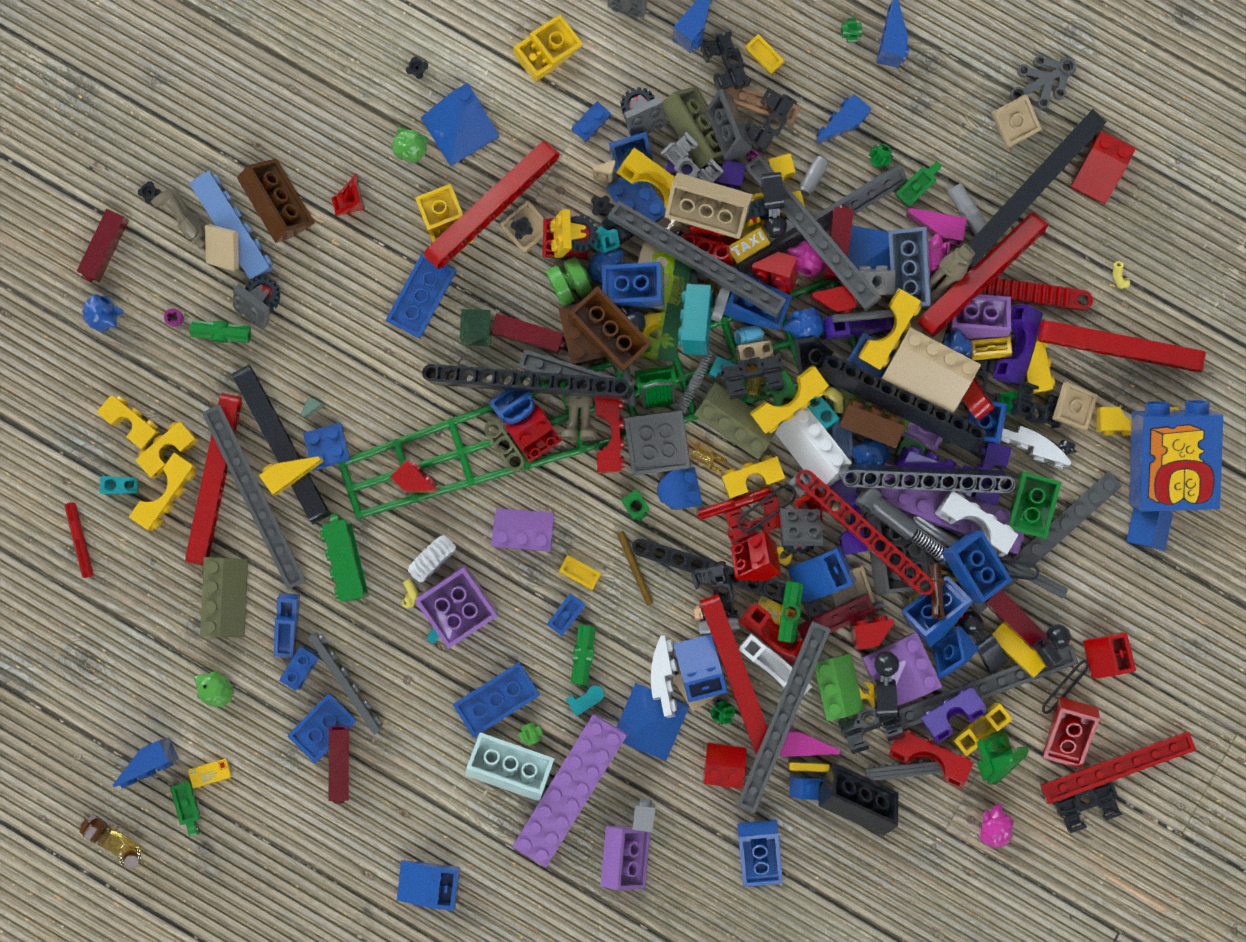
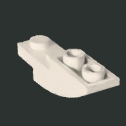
(1040, 447)
(663, 668)

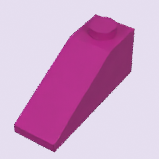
(949, 227)
(803, 745)

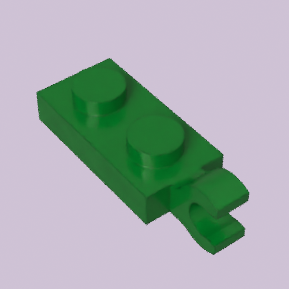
(918, 184)
(186, 806)

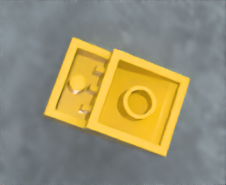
(547, 48)
(439, 210)

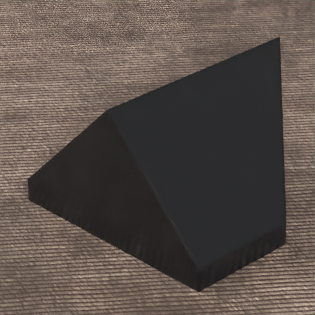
(810, 353)

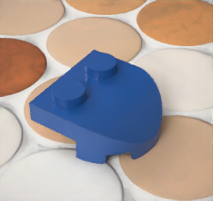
(513, 406)
(679, 489)

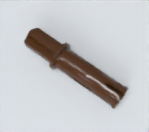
(937, 594)

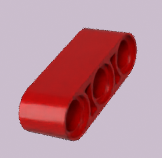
(712, 247)
(977, 400)

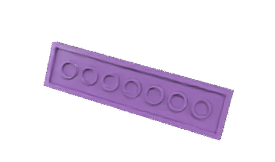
(926, 502)
(569, 790)

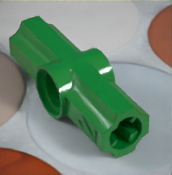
(220, 331)
(789, 624)
(583, 654)

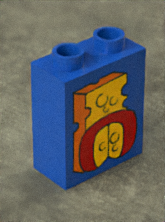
(1176, 457)

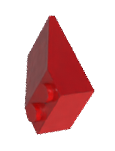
(1102, 167)
(1071, 732)

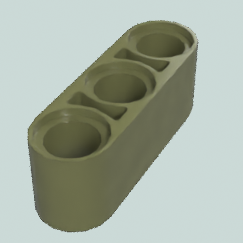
(497, 439)

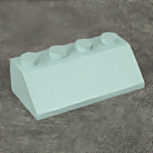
(509, 766)

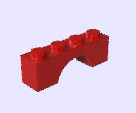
(609, 458)
(761, 624)
(954, 767)

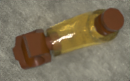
(118, 844)

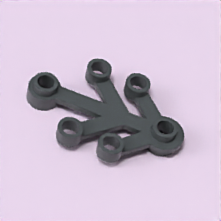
(1045, 79)

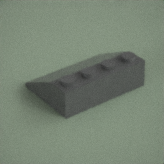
(885, 579)

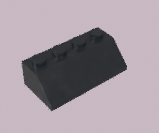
(859, 799)

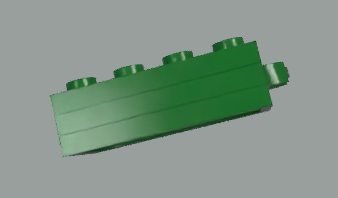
(344, 559)

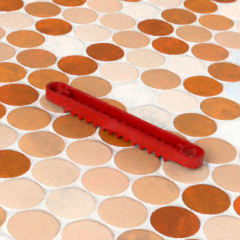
(1036, 293)

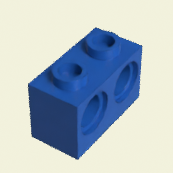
(299, 668)

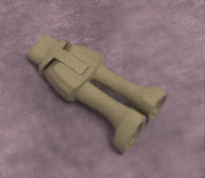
(187, 223)
(954, 266)
(586, 432)

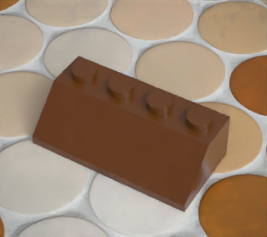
(275, 199)
(609, 329)

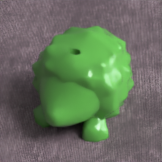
(409, 145)
(214, 689)

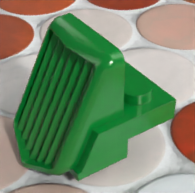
(998, 757)

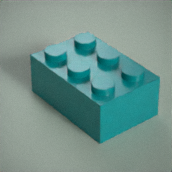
(695, 319)

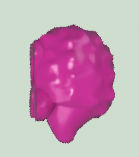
(937, 251)
(808, 260)
(996, 827)

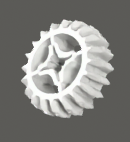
(432, 558)

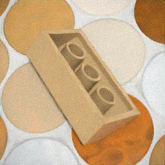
(708, 205)

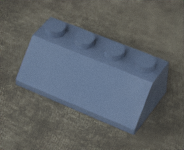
(911, 262)

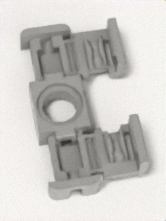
(677, 154)

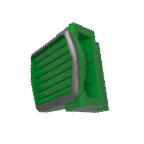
(656, 386)

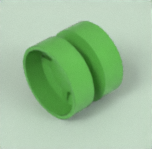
(574, 279)

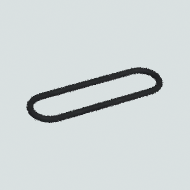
(772, 514)
(1022, 563)
(1063, 682)

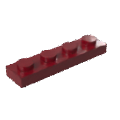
(841, 615)

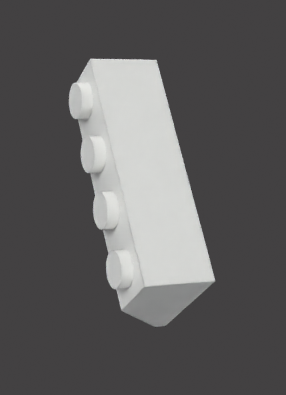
(812, 446)

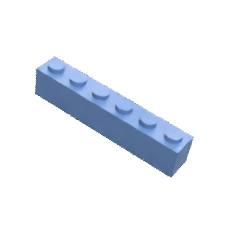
(224, 215)

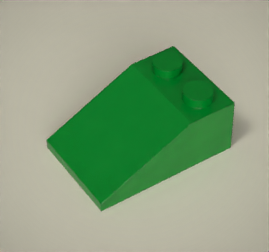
(1033, 504)

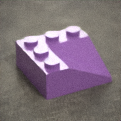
(456, 606)
(915, 673)

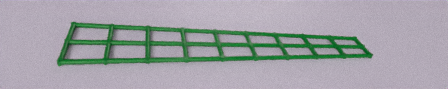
(462, 451)

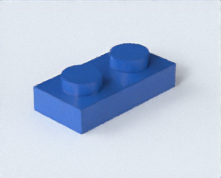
(591, 121)
(566, 614)

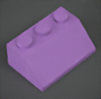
(984, 318)
(523, 530)
(625, 858)

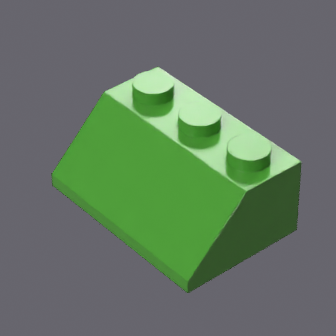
(838, 687)

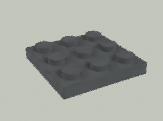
(657, 442)

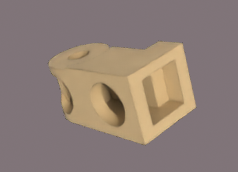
(759, 349)

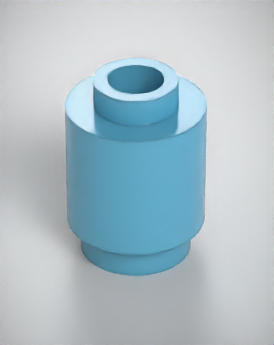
(749, 335)

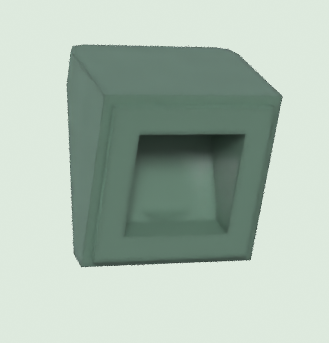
(311, 407)

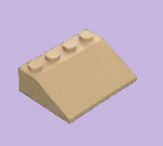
(931, 370)

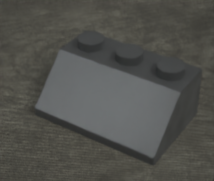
(728, 126)

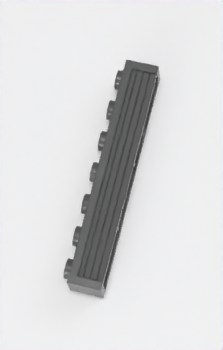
(899, 770)

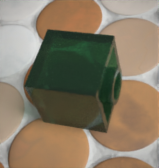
(476, 327)

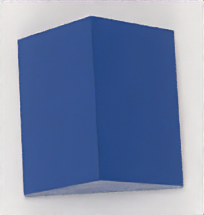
(621, 148)
(992, 422)
(1149, 528)
(953, 651)

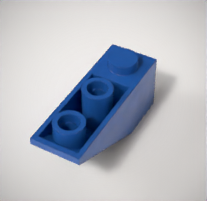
(846, 120)
(805, 787)

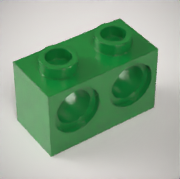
(778, 395)

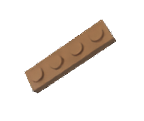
(750, 100)

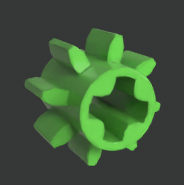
(530, 733)

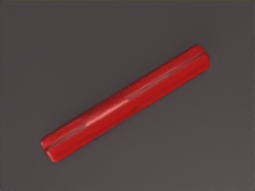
(734, 503)
(78, 540)

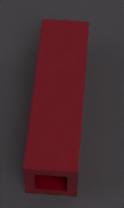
(840, 233)
(102, 246)
(528, 334)
(1014, 618)
(338, 764)

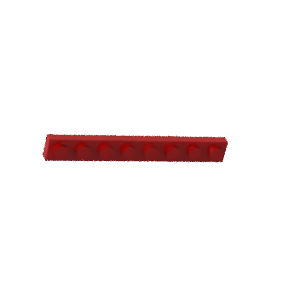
(1117, 767)

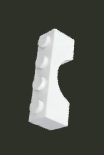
(956, 507)
(768, 659)

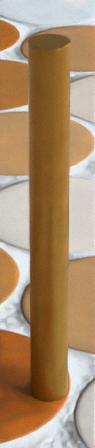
(635, 568)

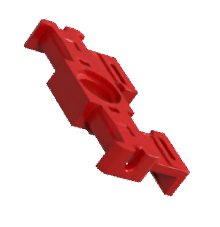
(739, 535)

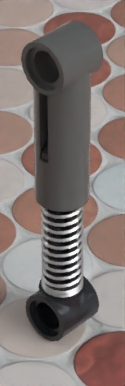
(873, 502)

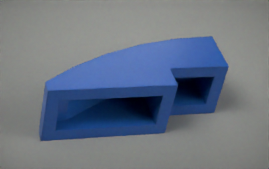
(286, 625)

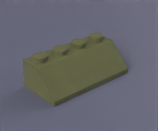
(688, 114)
(733, 421)
(224, 597)

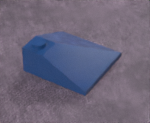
(459, 125)
(869, 247)
(646, 724)

